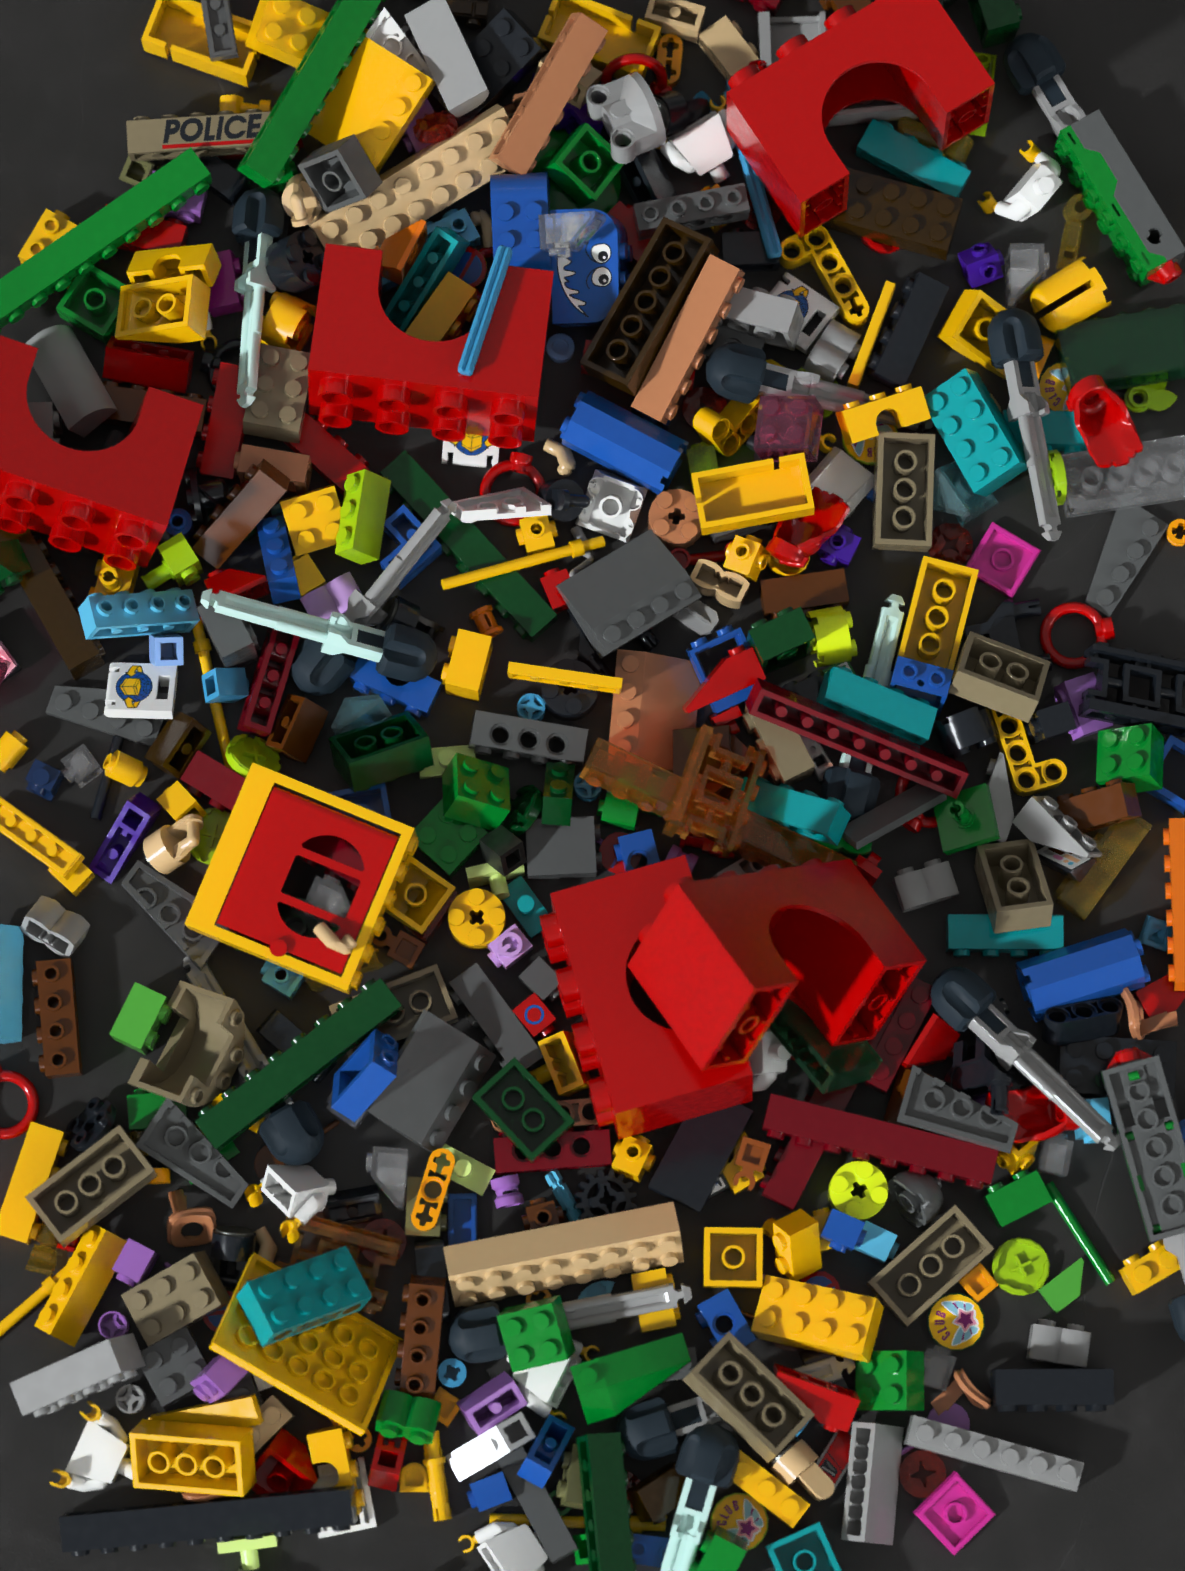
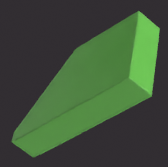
(1064, 1287)

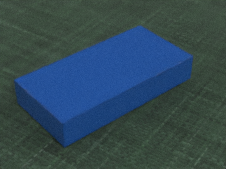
(462, 1218)

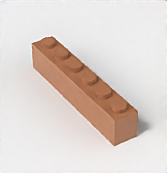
(549, 94)
(688, 339)

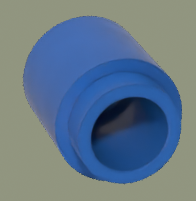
(187, 526)

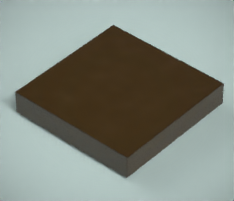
(682, 744)

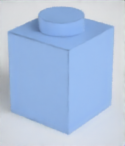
(166, 650)

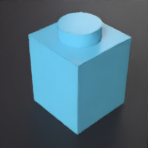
(878, 1243)

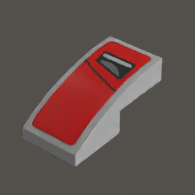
(836, 1456)

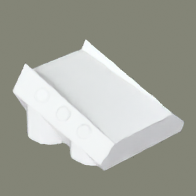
(842, 476)
(612, 506)

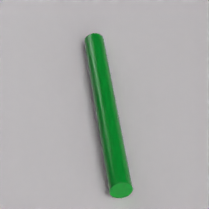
(1080, 1234)

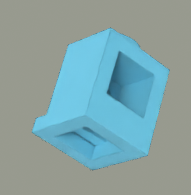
(287, 987)

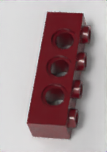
(268, 682)
(598, 1155)

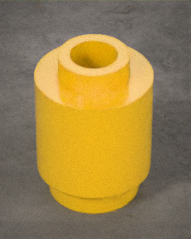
(11, 749)
(125, 769)

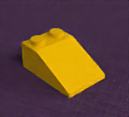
(164, 310)
(967, 328)

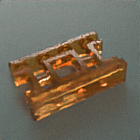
(695, 783)
(343, 1236)

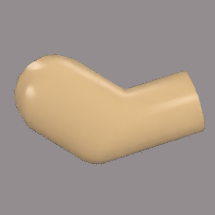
(483, 219)
(563, 454)
(331, 941)
(267, 1246)

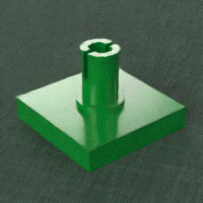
(967, 820)

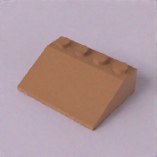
(651, 704)

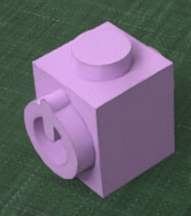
(509, 947)

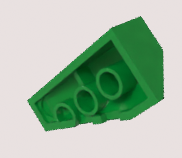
(621, 1378)

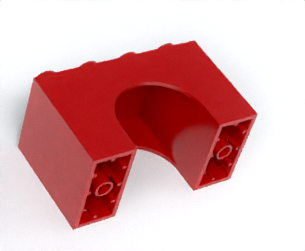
(882, 52)
(379, 374)
(91, 499)
(747, 942)
(642, 1067)

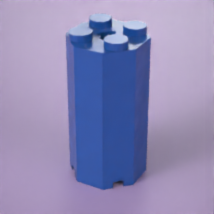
(623, 442)
(1082, 972)

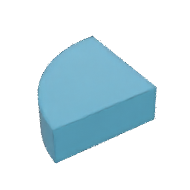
(596, 1289)

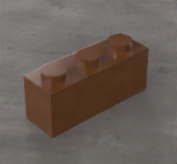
(806, 591)
(1102, 806)

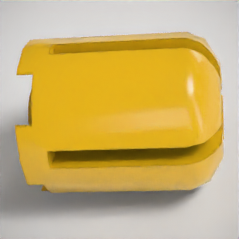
(1063, 283)

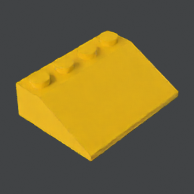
(374, 101)

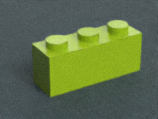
(362, 517)

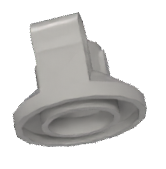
(628, 116)

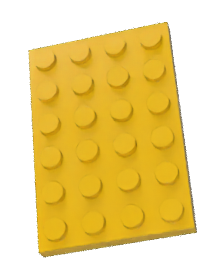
(329, 1367)

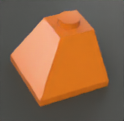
(402, 251)

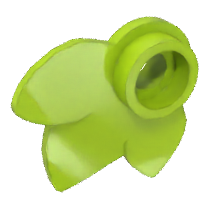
(1153, 396)

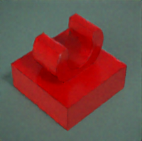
(727, 718)
(869, 868)

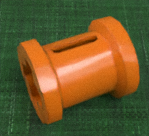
(486, 621)

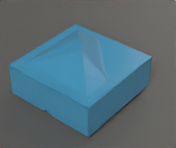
(1155, 933)

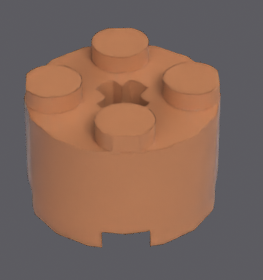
(670, 504)

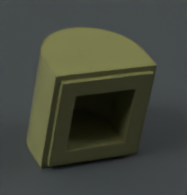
(136, 171)

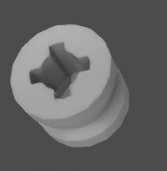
(134, 1399)

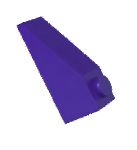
(125, 836)

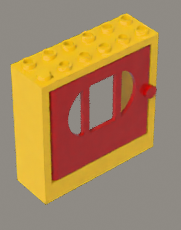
(258, 885)

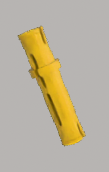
(436, 1479)

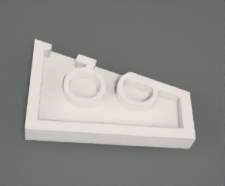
(391, 37)
(501, 505)

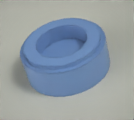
(560, 348)

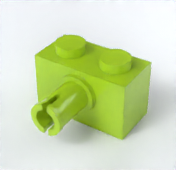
(178, 563)

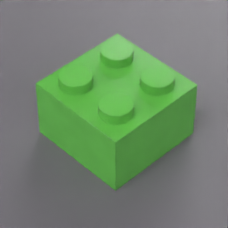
(141, 1019)

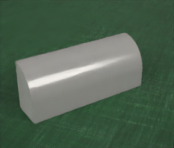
(447, 56)
(71, 379)
(872, 1483)

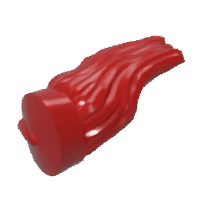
(1103, 422)
(803, 536)
(1035, 1114)

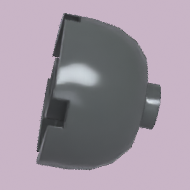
(918, 1196)

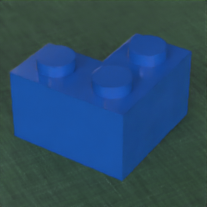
(400, 528)

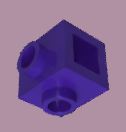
(981, 264)
(843, 553)

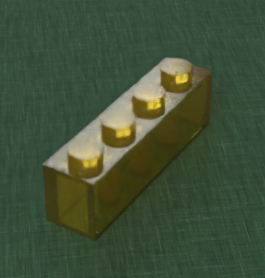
(1117, 847)

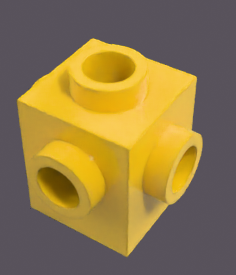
(536, 542)
(746, 557)
(1020, 1157)
(630, 1166)

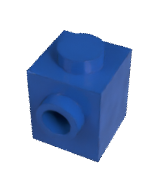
(843, 1231)

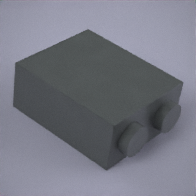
(563, 850)

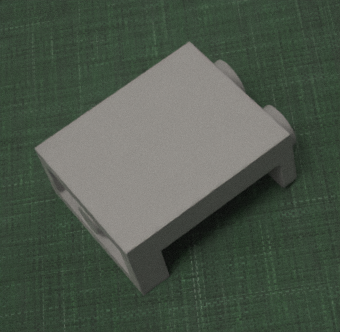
(777, 30)

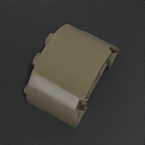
(200, 1050)

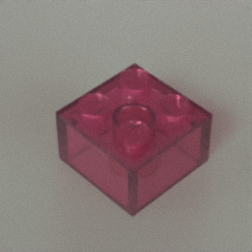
(788, 427)

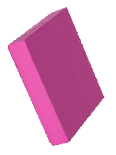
(1003, 560)
(954, 1513)

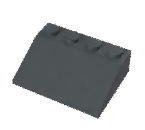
(628, 593)
(433, 1082)

